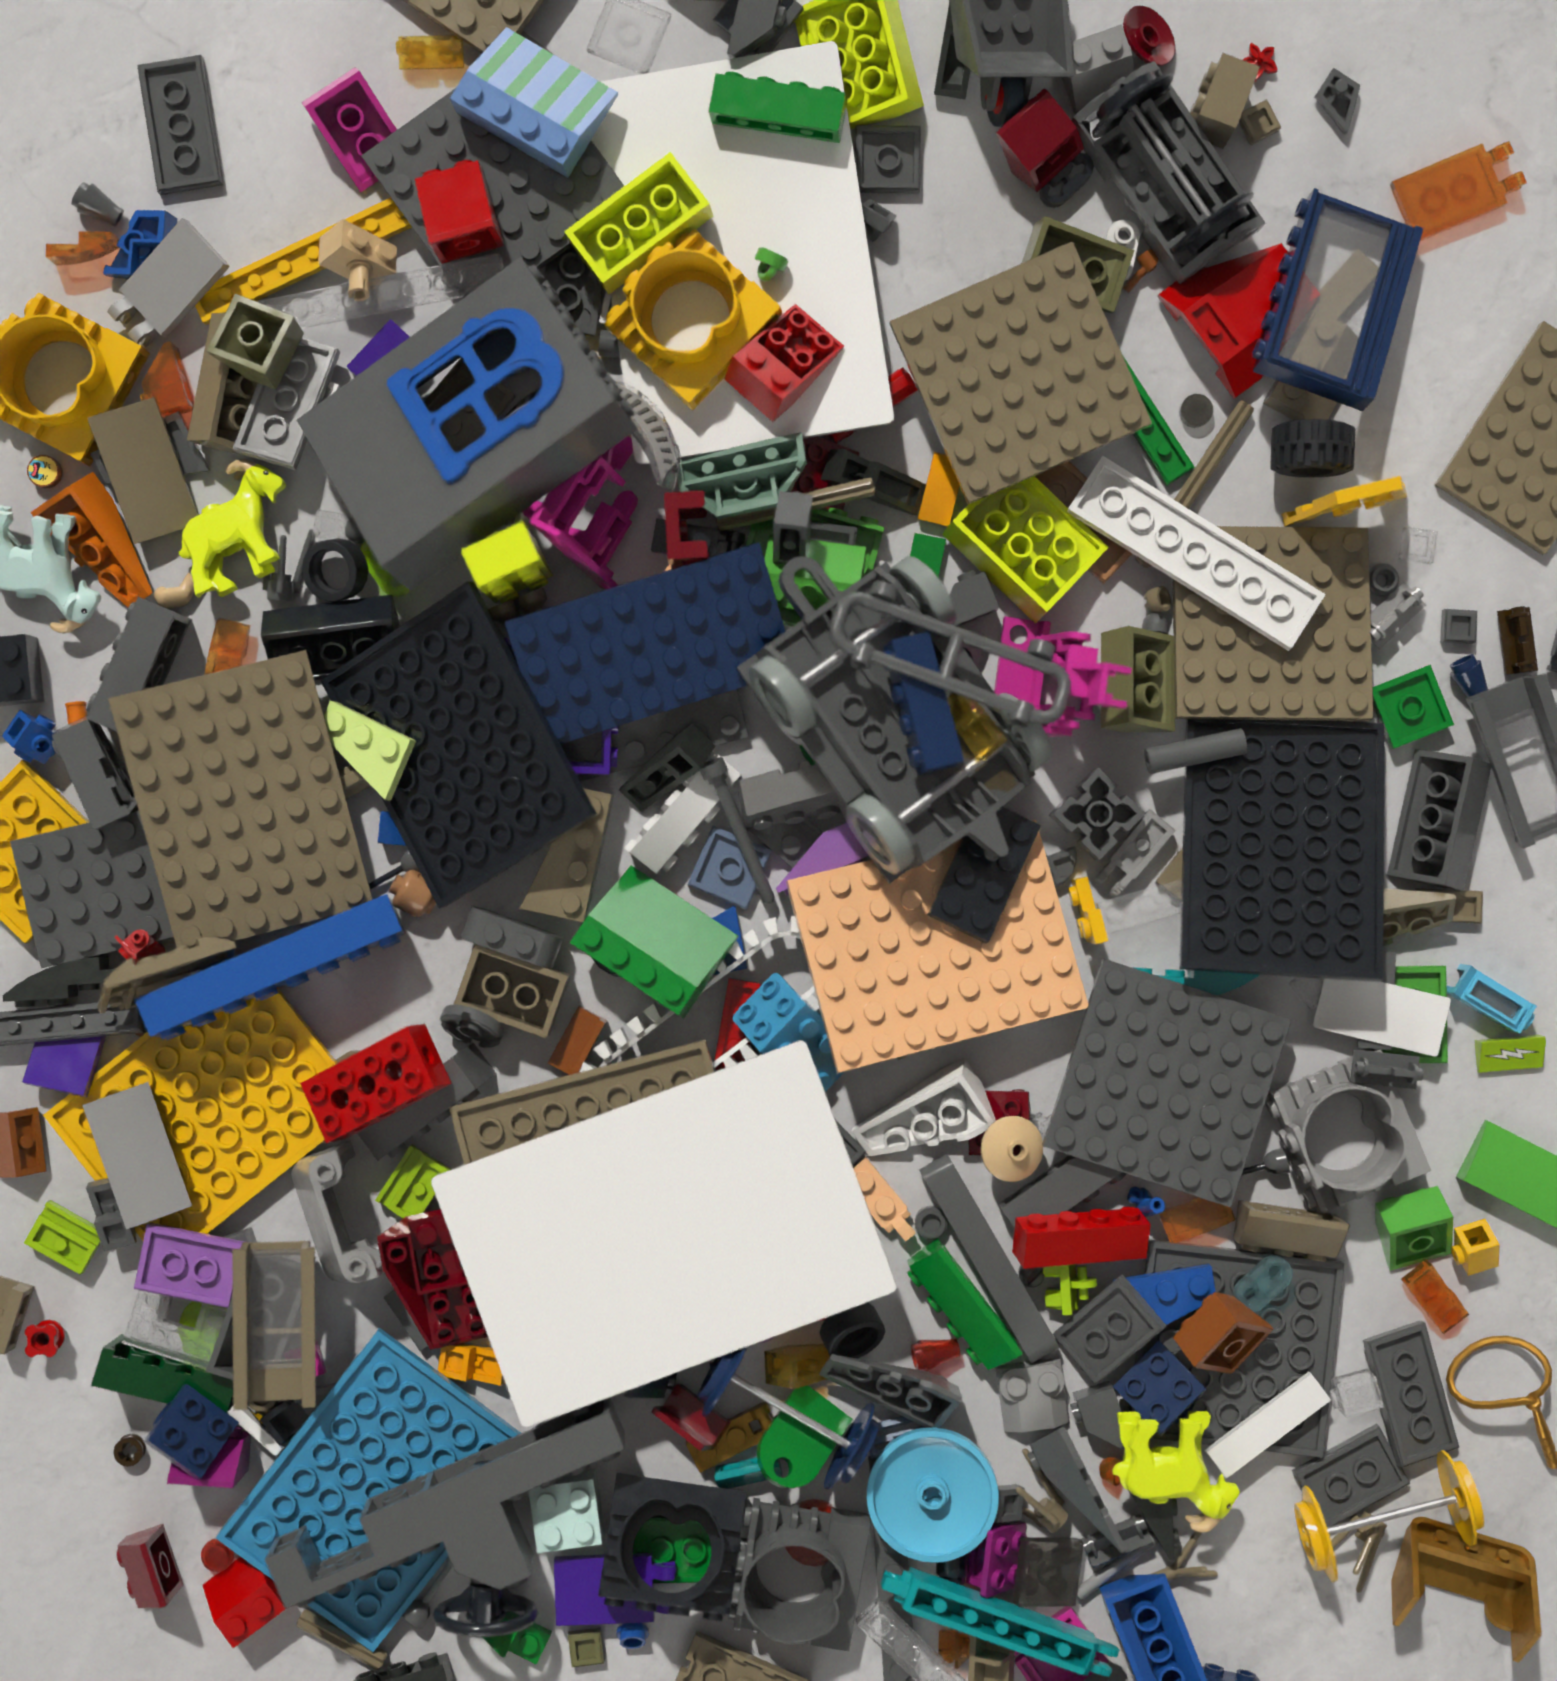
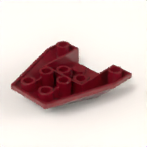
(430, 1279)

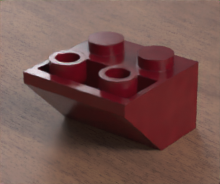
(1039, 141)

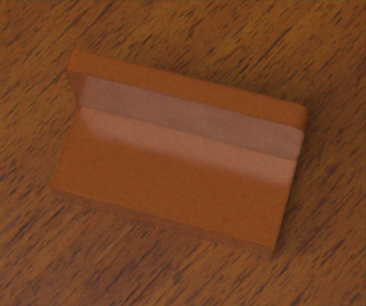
(577, 1041)
(21, 1143)

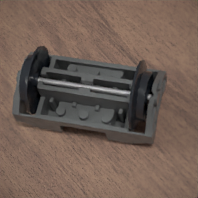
(1143, 142)

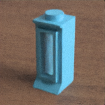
(1492, 1000)

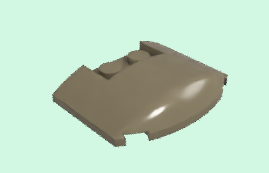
(158, 971)

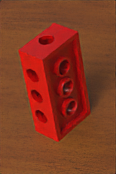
(375, 1083)

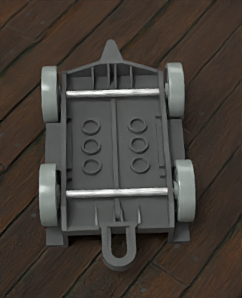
(854, 729)

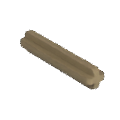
(334, 1636)

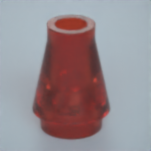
(933, 1353)

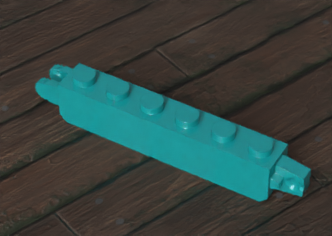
(999, 1621)

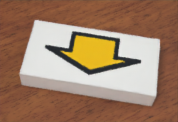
(250, 1421)

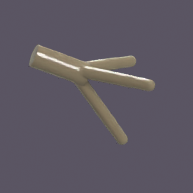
(1174, 1571)

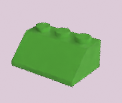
(840, 562)

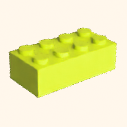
(636, 220)
(507, 563)

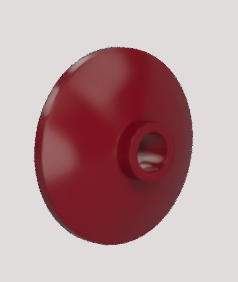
(1149, 35)

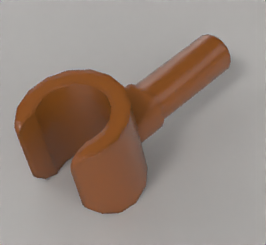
(1148, 262)

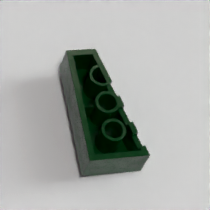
(156, 1377)

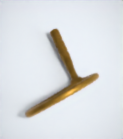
(1532, 1401)

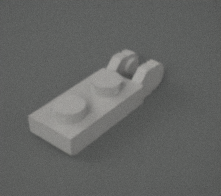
(1136, 851)

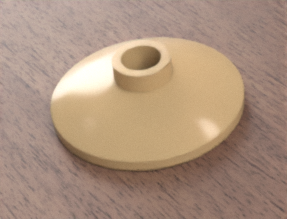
(999, 1144)

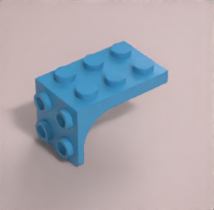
(780, 1017)

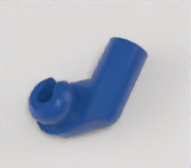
(1145, 1202)

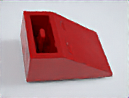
(782, 362)

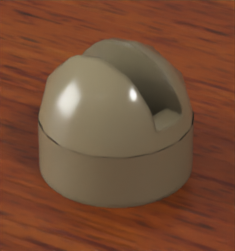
(1157, 599)

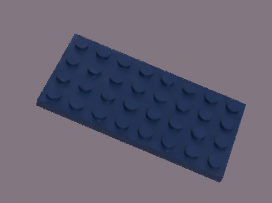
(647, 643)

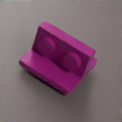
(996, 1559)

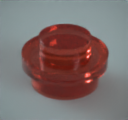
(216, 1556)

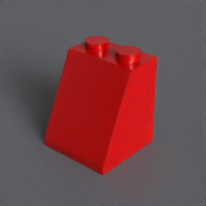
(458, 211)

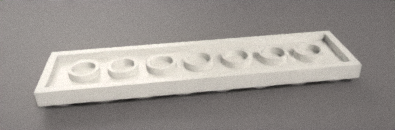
(1196, 553)

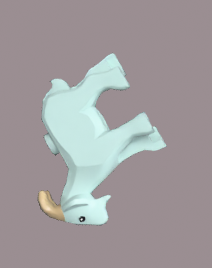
(45, 569)

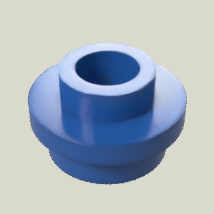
(632, 1635)

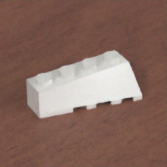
(679, 819)

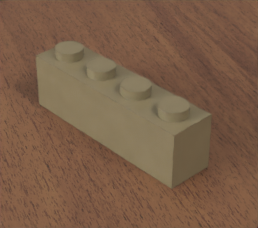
(219, 400)

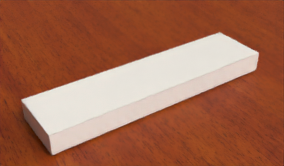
(1267, 1424)

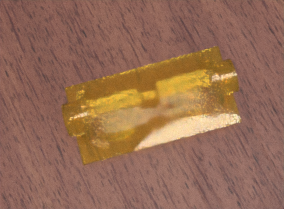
(430, 52)

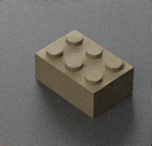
(513, 990)

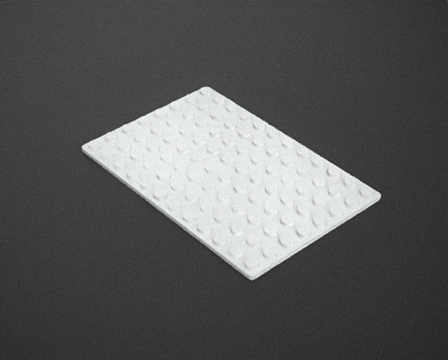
(768, 194)
(664, 1233)

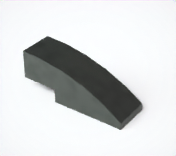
(952, 74)
(891, 486)

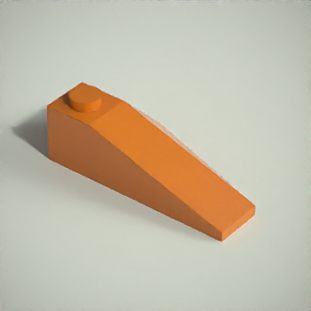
(99, 537)

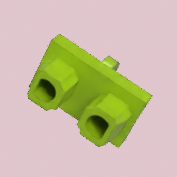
(1066, 1296)

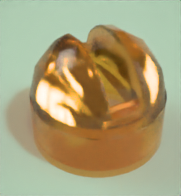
(1105, 1469)

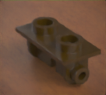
(1517, 640)

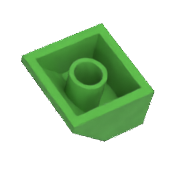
(1414, 1227)

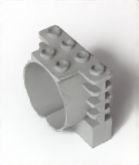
(1396, 1149)

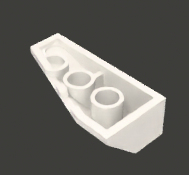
(936, 1110)

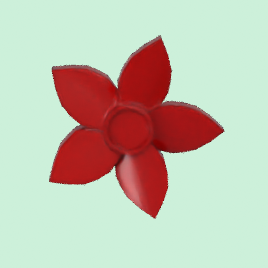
(1262, 59)

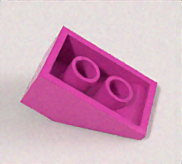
(350, 123)

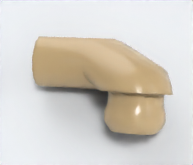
(175, 596)

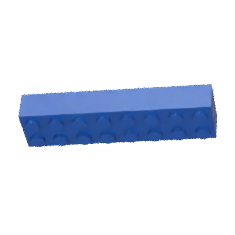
(270, 966)

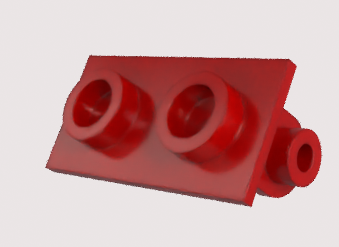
(139, 946)

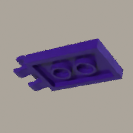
(578, 1586)

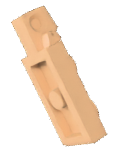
(882, 1200)

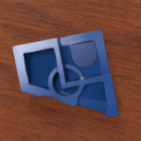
(144, 234)

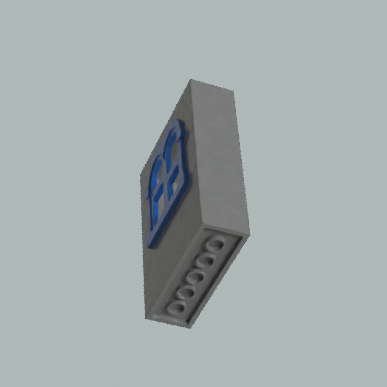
(399, 472)

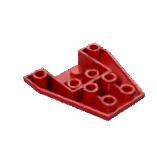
(1227, 310)

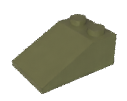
(1102, 259)

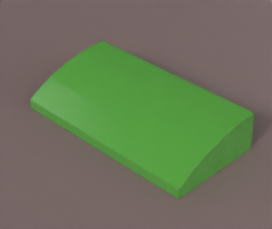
(1513, 1171)

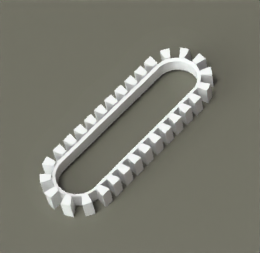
(654, 1014)

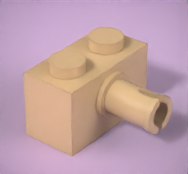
(356, 256)

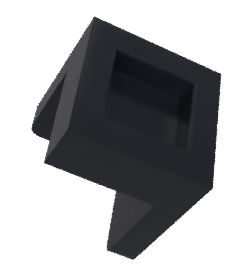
(284, 1420)

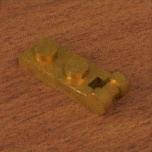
(736, 1438)

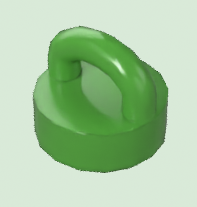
(773, 260)

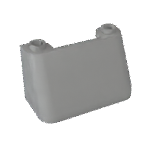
(337, 1254)

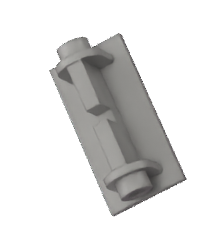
(1395, 613)

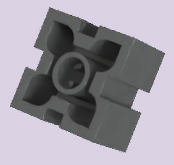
(1116, 813)

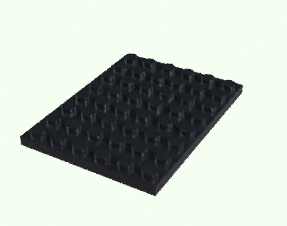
(485, 763)
(1286, 852)

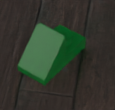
(525, 1643)

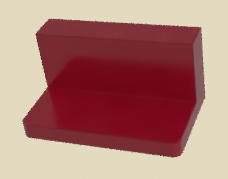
(684, 1415)

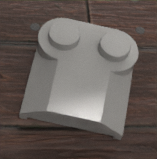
(1032, 1395)

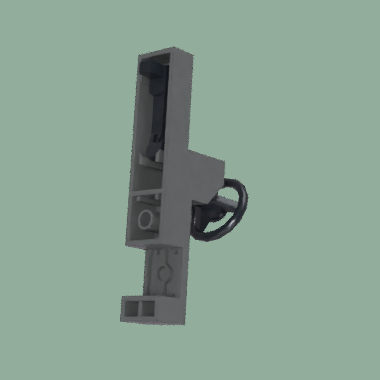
(469, 1512)

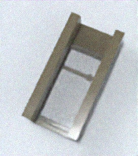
(274, 1323)

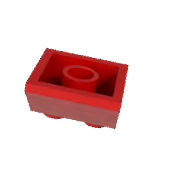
(242, 1600)

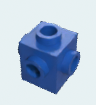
(31, 737)

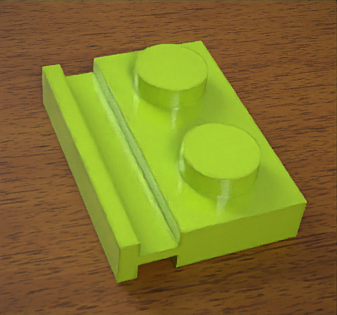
(410, 1185)
(64, 1237)

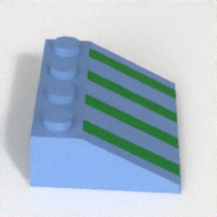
(533, 101)

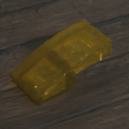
(975, 726)

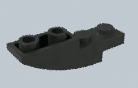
(60, 982)

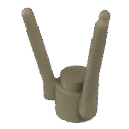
(1046, 1512)
(1371, 1536)

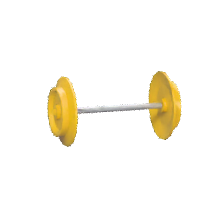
(1459, 1496)

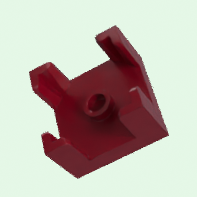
(677, 507)

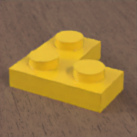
(1091, 922)

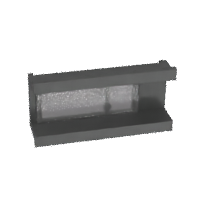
(1521, 744)

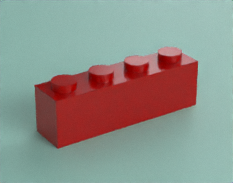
(1081, 1237)

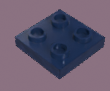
(1160, 1387)
(191, 1431)

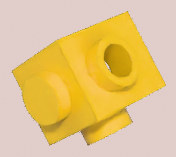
(1475, 1247)

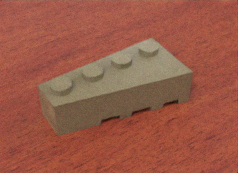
(571, 867)

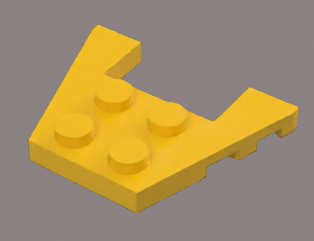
(1346, 500)

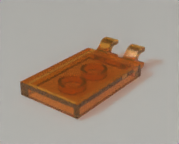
(1455, 189)

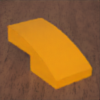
(939, 492)
(470, 1363)

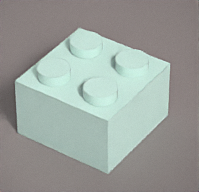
(568, 1513)

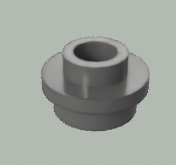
(1392, 579)

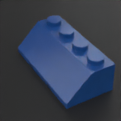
(1152, 1629)

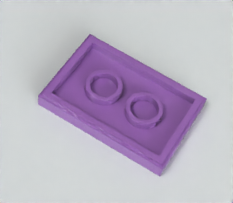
(186, 1265)

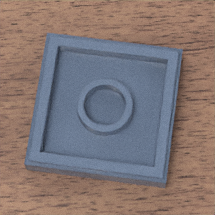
(723, 869)

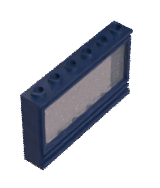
(1336, 300)

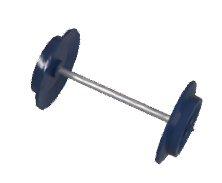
(851, 1449)

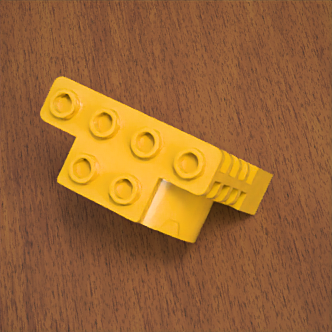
(697, 371)
(111, 378)

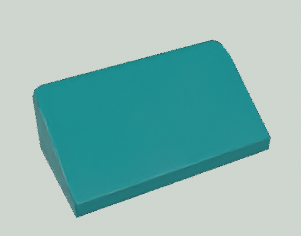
(742, 1473)

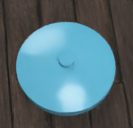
(932, 1494)

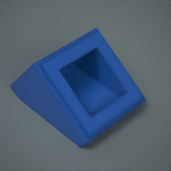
(388, 831)

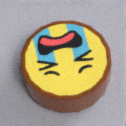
(44, 471)

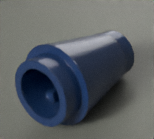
(1469, 675)

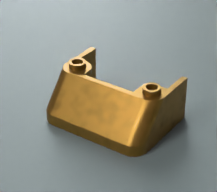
(1490, 1572)

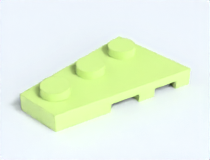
(369, 747)

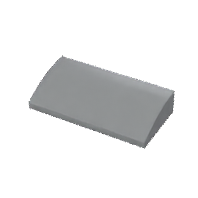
(137, 1155)

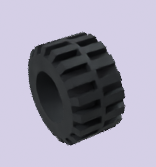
(1312, 448)

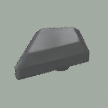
(1339, 98)

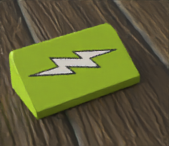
(1510, 1053)

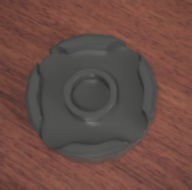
(471, 1024)

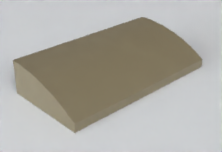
(143, 469)

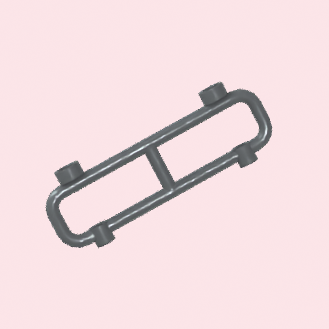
(1038, 656)

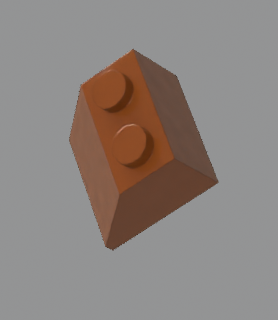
(1221, 1334)

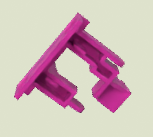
(595, 546)
(1080, 662)

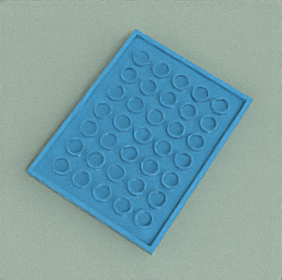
(371, 1432)

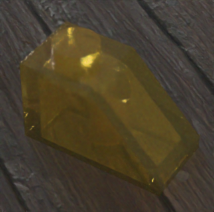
(795, 1365)

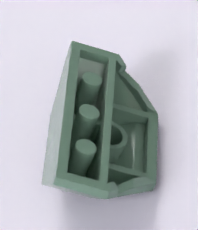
(744, 476)

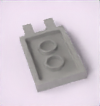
(169, 283)

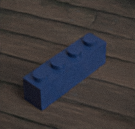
(923, 708)

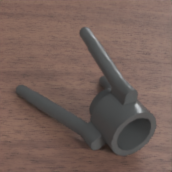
(280, 585)

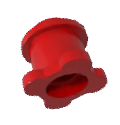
(36, 1340)

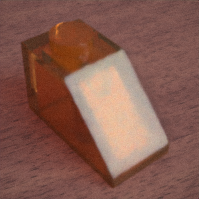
(168, 382)

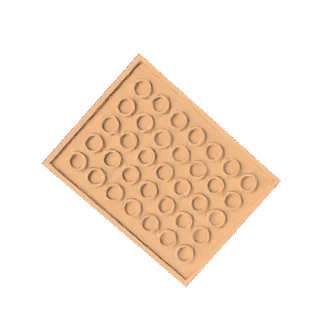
(909, 983)

